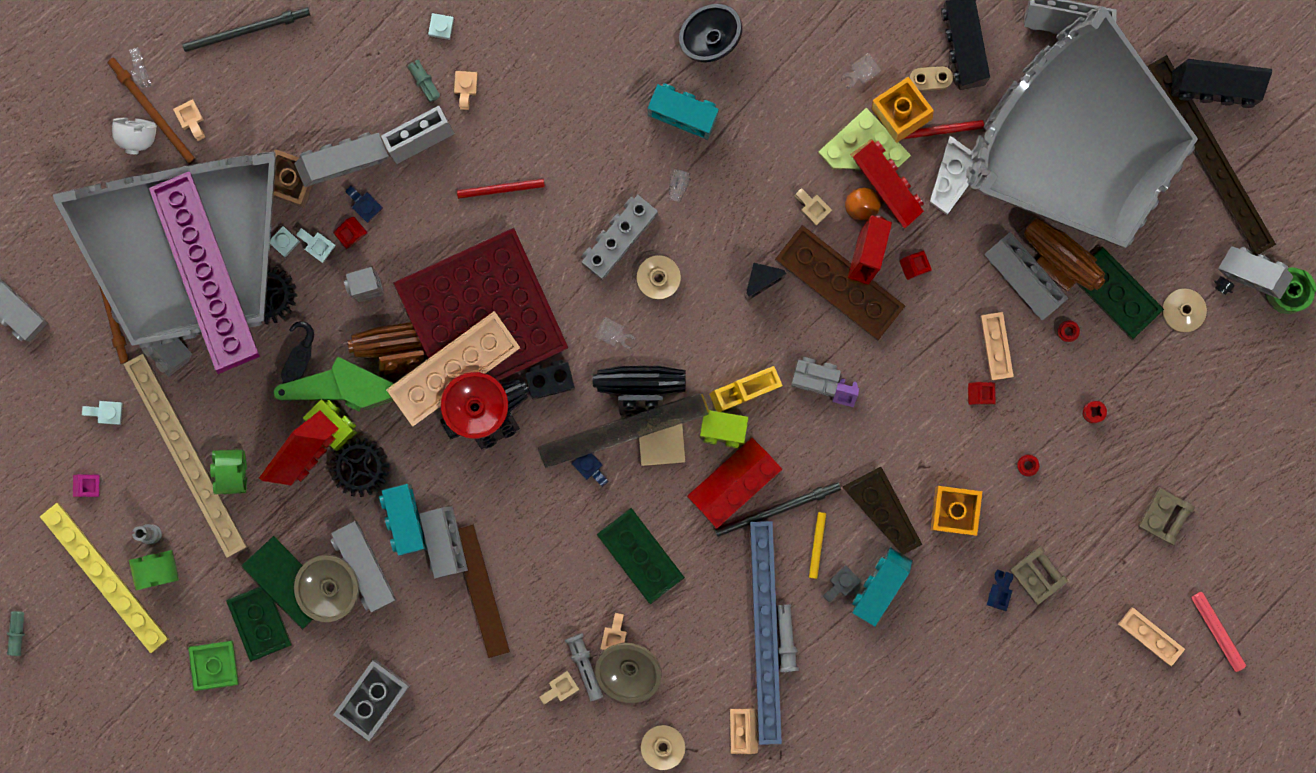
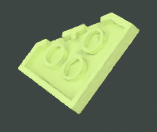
(855, 135)

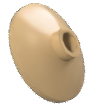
(654, 266)
(1174, 314)
(663, 759)

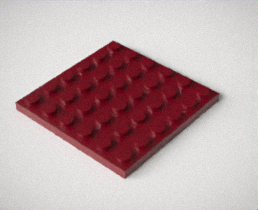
(471, 285)

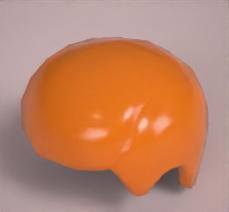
(862, 203)

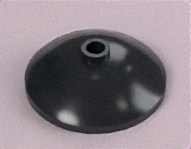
(707, 25)

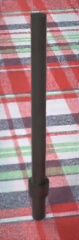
(287, 17)
(818, 494)

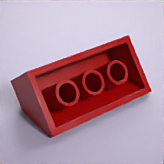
(887, 183)
(301, 450)
(734, 483)

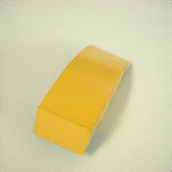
(745, 389)

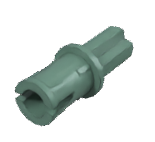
(424, 81)
(15, 633)

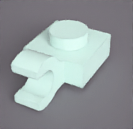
(317, 246)
(106, 412)

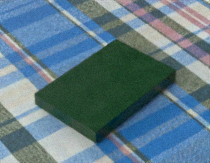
(258, 623)

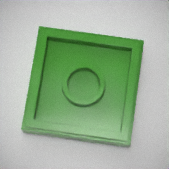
(213, 665)

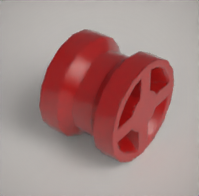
(1092, 415)

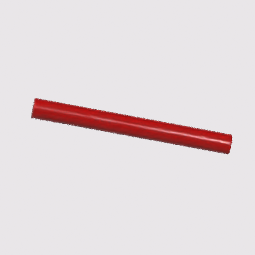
(944, 129)
(501, 188)

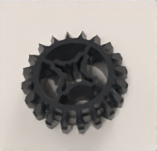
(276, 292)
(365, 459)

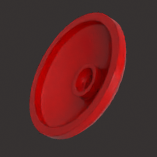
(469, 390)

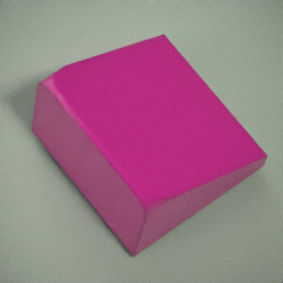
(86, 485)

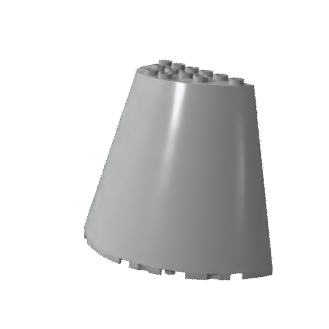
(1084, 135)
(134, 260)

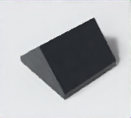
(762, 278)

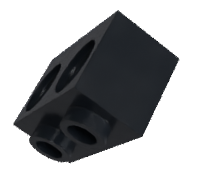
(551, 385)

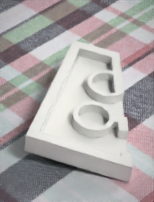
(951, 177)

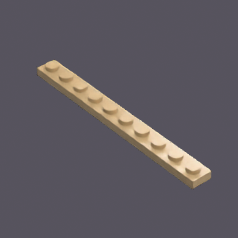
(185, 455)

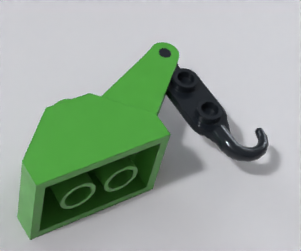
(343, 382)

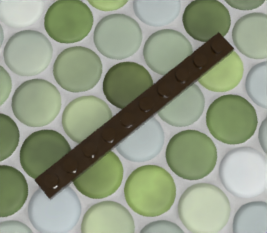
(1217, 165)

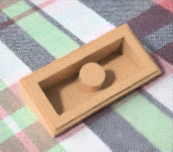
(744, 731)

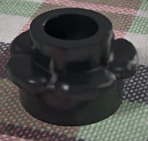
(1224, 285)

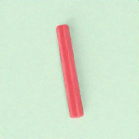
(1218, 631)

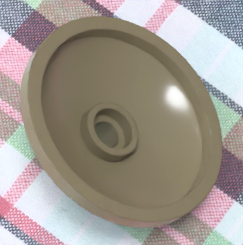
(313, 589)
(627, 682)

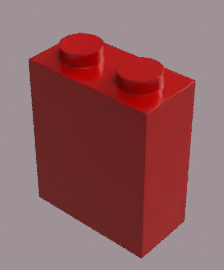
(870, 249)

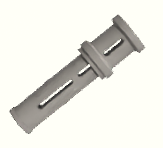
(147, 534)
(787, 650)
(580, 656)

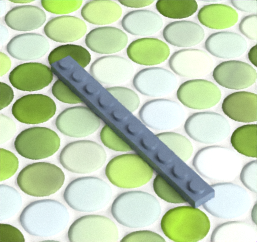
(765, 633)

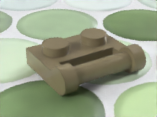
(1160, 512)
(1033, 580)

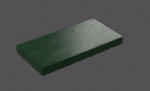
(1123, 297)
(640, 556)
(275, 573)

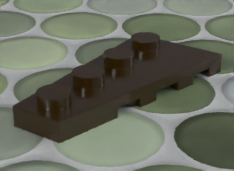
(880, 503)

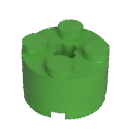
(1301, 298)
(229, 471)
(153, 570)

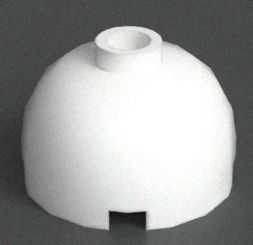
(133, 135)

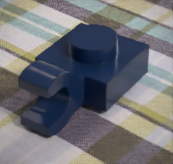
(365, 205)
(589, 466)
(1000, 593)

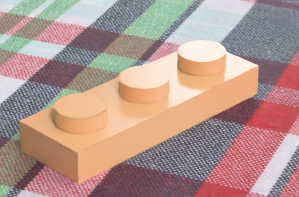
(996, 346)
(1151, 636)

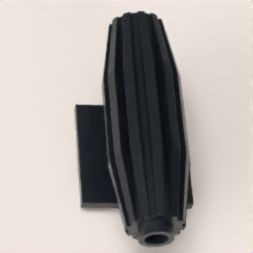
(639, 386)
(516, 394)

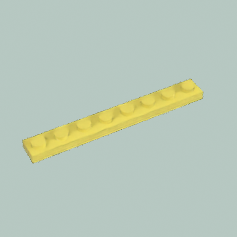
(104, 577)

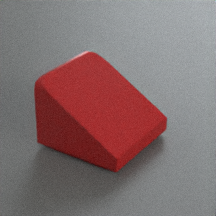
(350, 232)
(915, 265)
(981, 393)

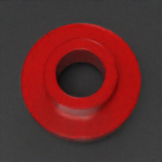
(1073, 326)
(1035, 465)

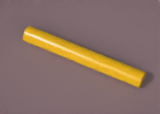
(817, 545)

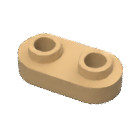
(931, 78)

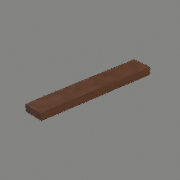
(482, 594)

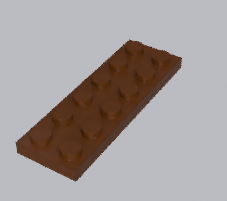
(828, 274)

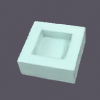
(441, 26)
(284, 241)

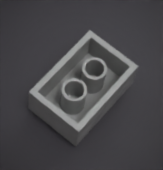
(372, 700)

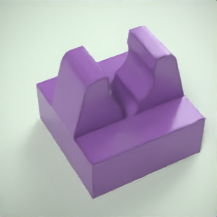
(846, 394)

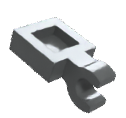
(843, 582)

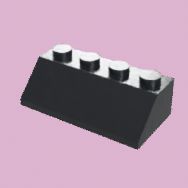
(966, 43)
(1220, 82)

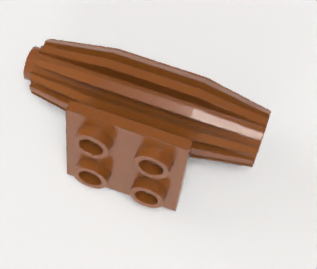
(1063, 257)
(394, 345)

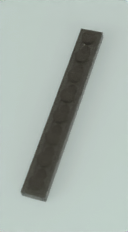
(624, 430)

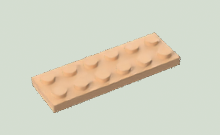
(473, 351)

